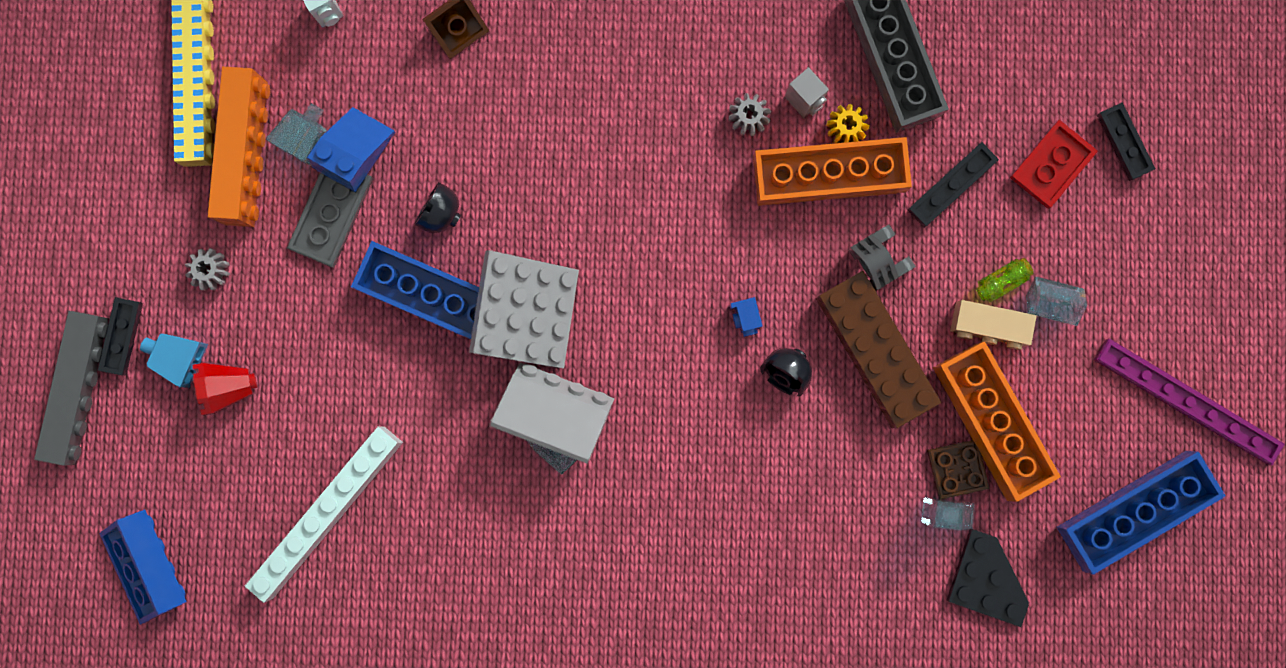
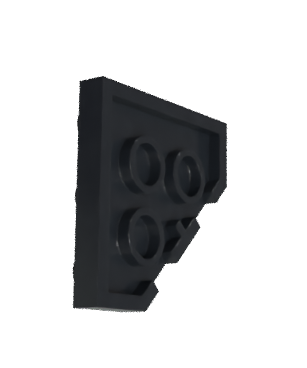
(987, 581)

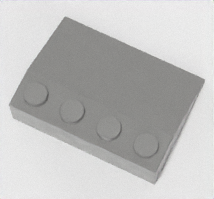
(552, 412)

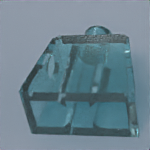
(298, 132)

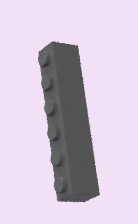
(72, 389)

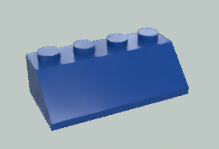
(143, 566)

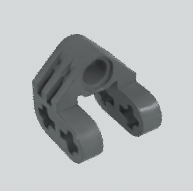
(877, 260)

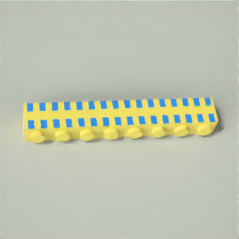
(192, 82)

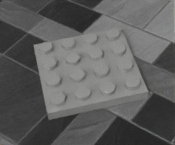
(523, 310)

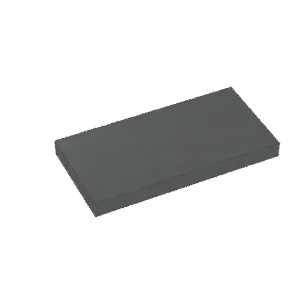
(328, 220)

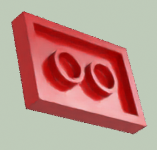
(1053, 164)

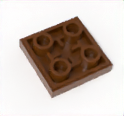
(957, 469)

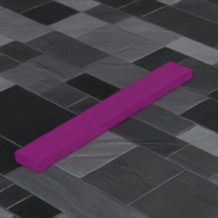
(1189, 402)

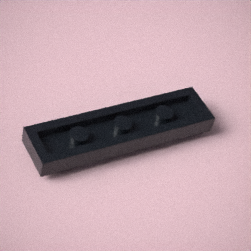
(953, 184)

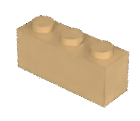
(993, 324)

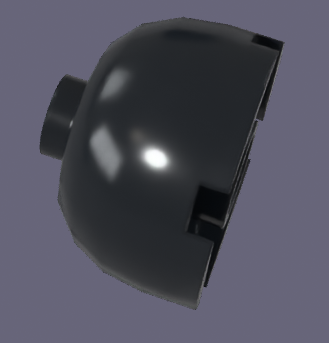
(439, 210)
(788, 370)

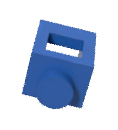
(746, 316)

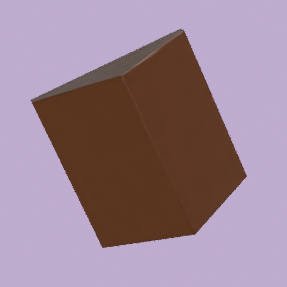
(455, 26)

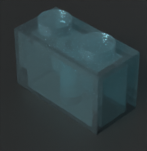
(1056, 301)

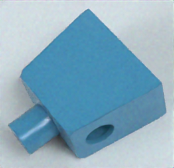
(174, 357)

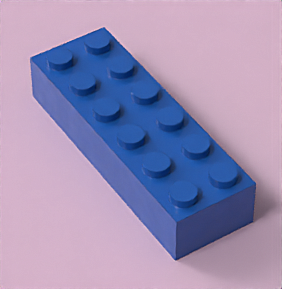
(418, 289)
(1140, 511)

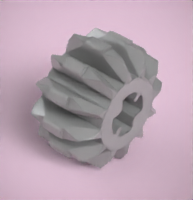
(758, 118)
(199, 265)

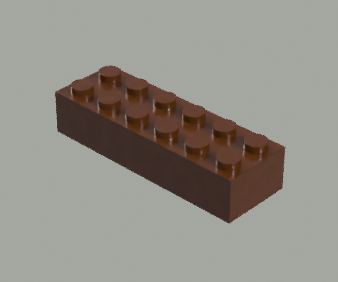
(878, 350)

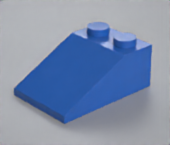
(350, 148)

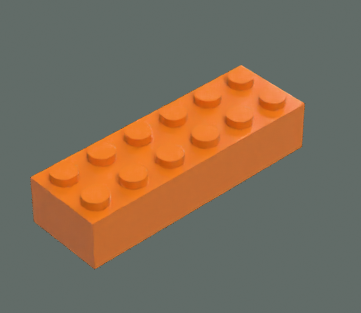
(238, 147)
(832, 171)
(996, 422)

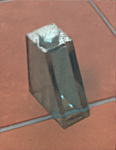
(948, 514)

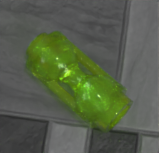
(1015, 273)

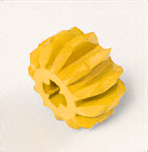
(855, 122)

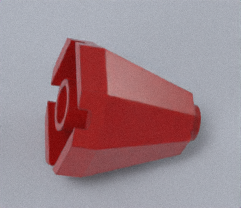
(221, 386)

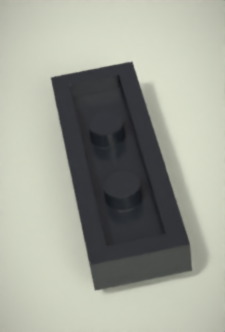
(1126, 141)
(120, 336)

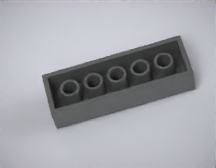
(898, 61)

